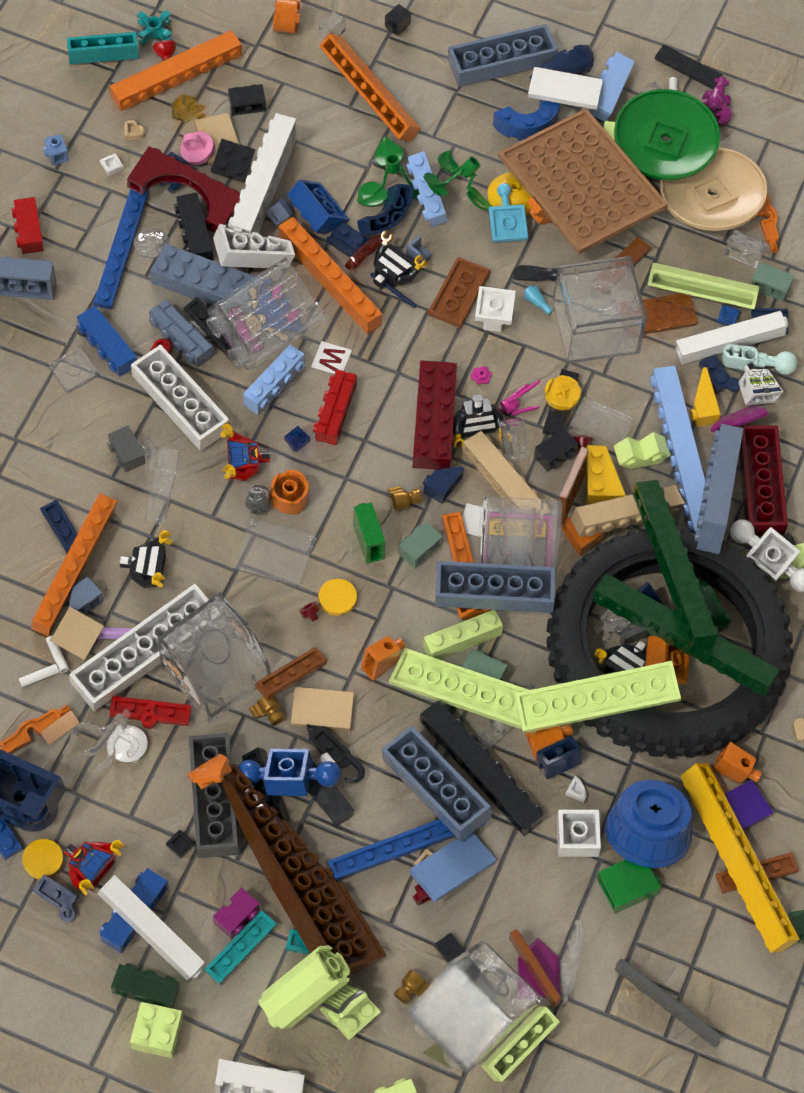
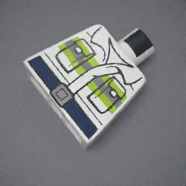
(758, 386)

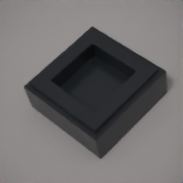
(179, 843)

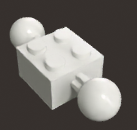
(770, 553)

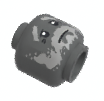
(258, 499)

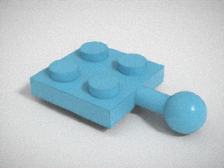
(507, 221)

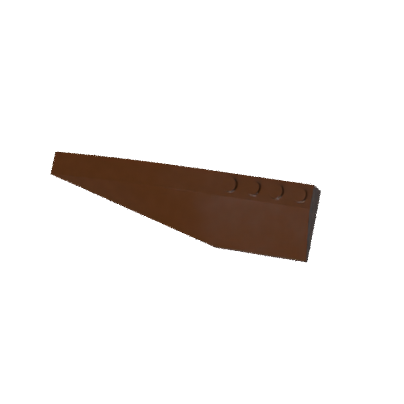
(307, 891)

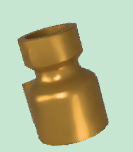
(402, 499)
(268, 707)
(411, 984)

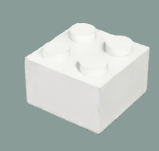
(578, 833)

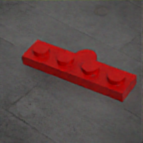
(151, 711)

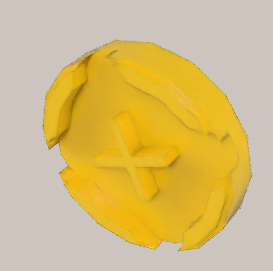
(562, 392)
(337, 597)
(42, 858)

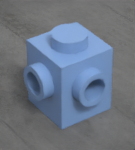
(55, 150)

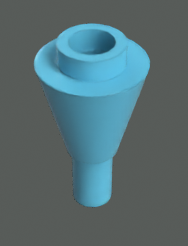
(534, 296)

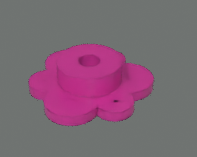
(484, 378)

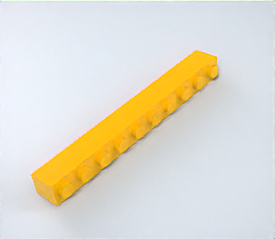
(739, 858)

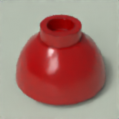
(164, 49)

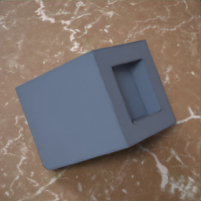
(279, 210)
(414, 249)

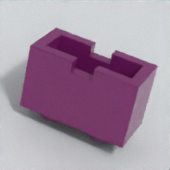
(237, 914)

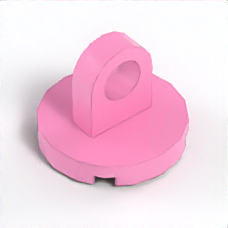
(197, 148)

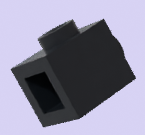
(397, 19)

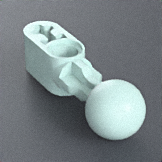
(737, 357)

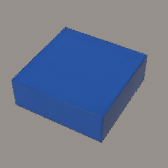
(728, 315)

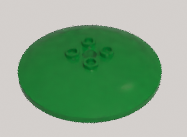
(673, 115)

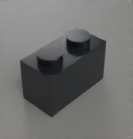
(247, 99)
(556, 450)

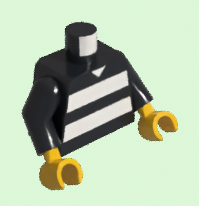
(393, 265)
(476, 417)
(148, 562)
(622, 657)

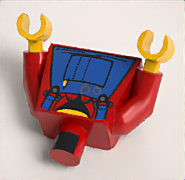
(242, 455)
(91, 863)

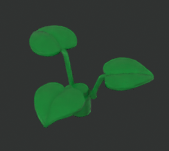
(388, 155)
(466, 170)

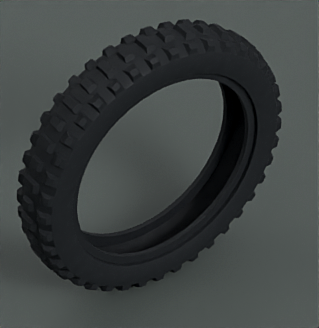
(657, 730)

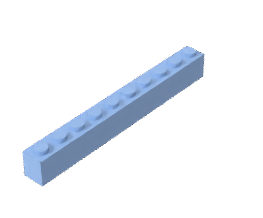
(679, 441)

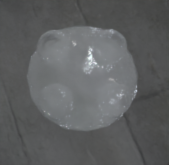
(150, 242)

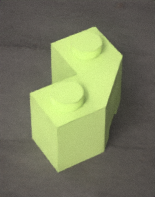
(642, 453)

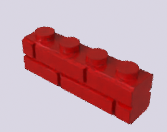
(336, 407)

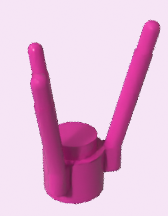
(511, 403)

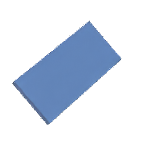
(452, 866)

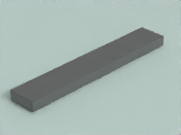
(668, 1002)

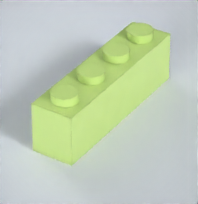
(463, 635)
(520, 1043)

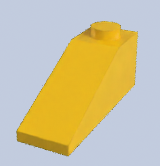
(705, 406)

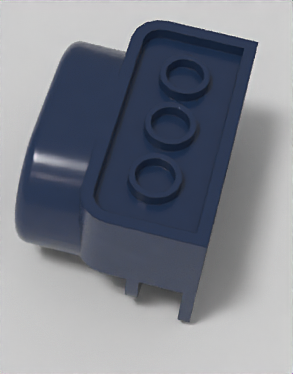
(35, 786)

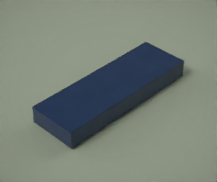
(59, 524)

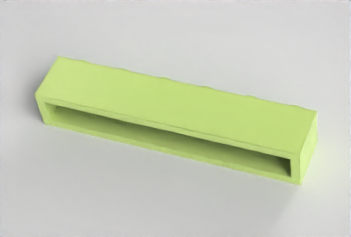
(703, 285)

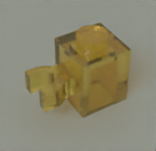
(186, 108)

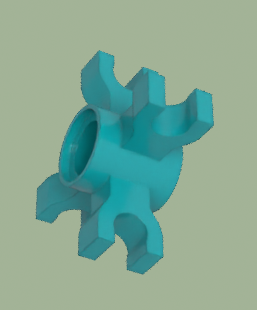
(154, 27)

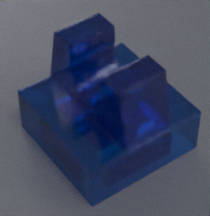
(297, 439)

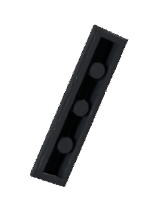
(260, 756)
(330, 801)

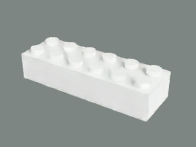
(179, 397)

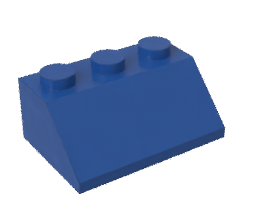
(317, 206)

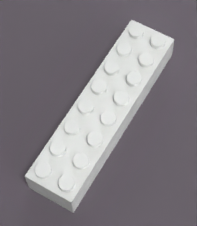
(265, 175)
(132, 653)

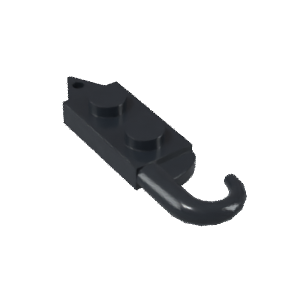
(327, 743)

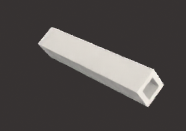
(741, 333)
(151, 928)

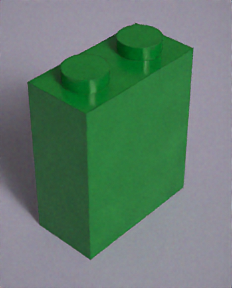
(369, 532)
(628, 884)

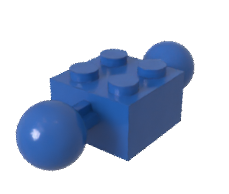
(290, 772)

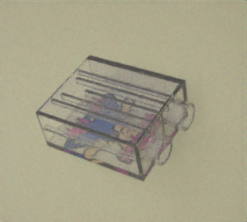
(265, 315)

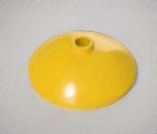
(517, 197)

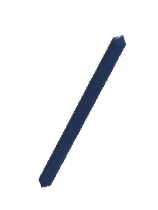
(396, 292)

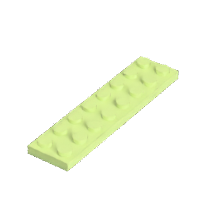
(457, 687)
(597, 697)

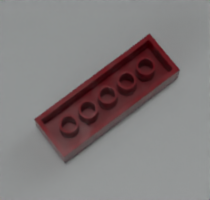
(434, 415)
(762, 479)

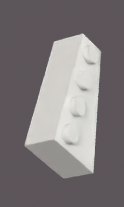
(250, 250)
(246, 1078)

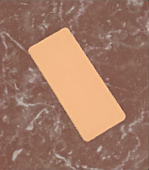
(59, 727)

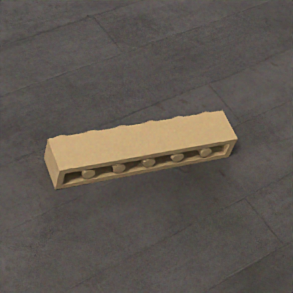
(496, 468)
(618, 513)

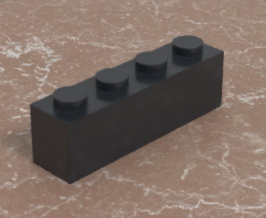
(193, 225)

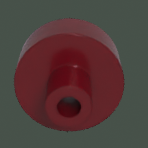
(583, 440)
(310, 611)
(421, 896)

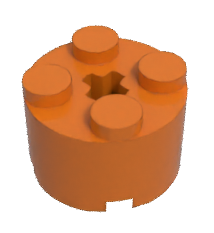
(286, 16)
(290, 492)

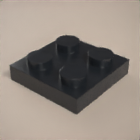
(232, 160)

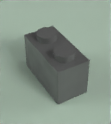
(126, 448)

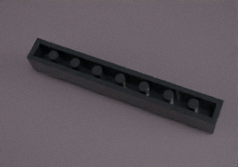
(481, 767)

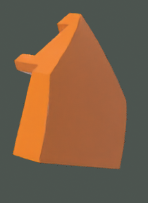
(210, 771)

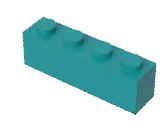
(102, 48)

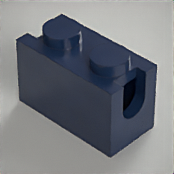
(559, 757)

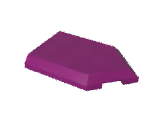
(741, 417)
(549, 962)

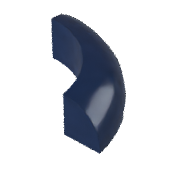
(573, 61)
(393, 211)

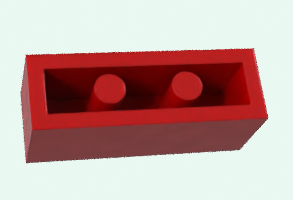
(27, 225)

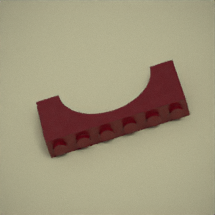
(159, 168)

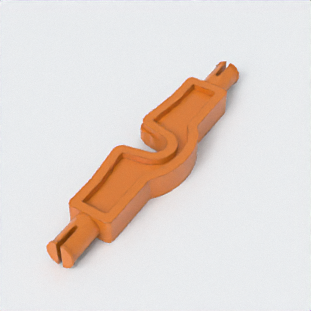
(768, 225)
(21, 737)

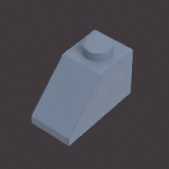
(85, 596)

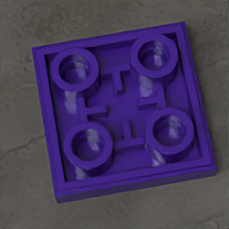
(748, 804)

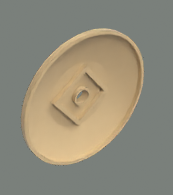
(739, 192)

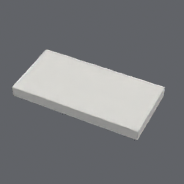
(565, 88)

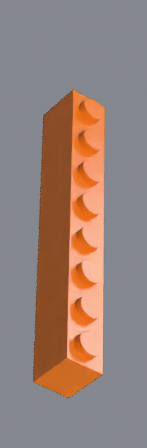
(175, 70)
(370, 87)
(331, 276)
(73, 565)

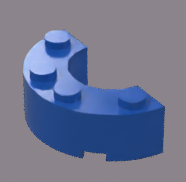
(525, 125)

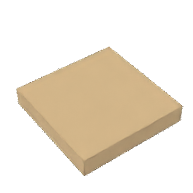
(76, 633)

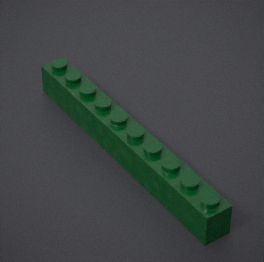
(675, 564)
(665, 624)

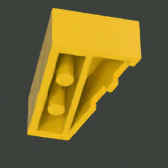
(601, 476)

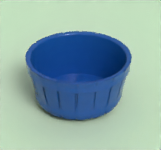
(647, 836)

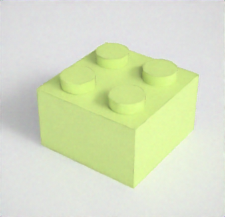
(156, 1030)

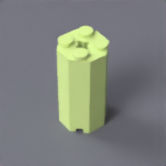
(304, 987)

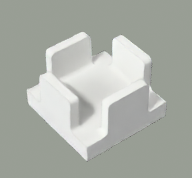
(494, 307)

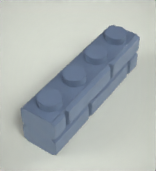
(181, 333)

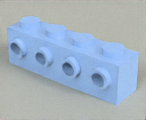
(613, 82)
(433, 204)
(274, 379)

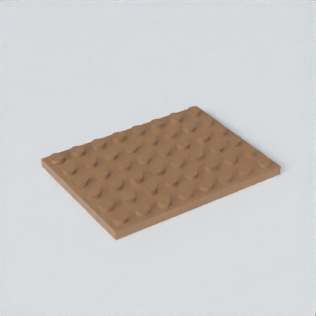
(582, 181)

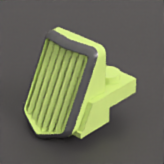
(349, 1009)

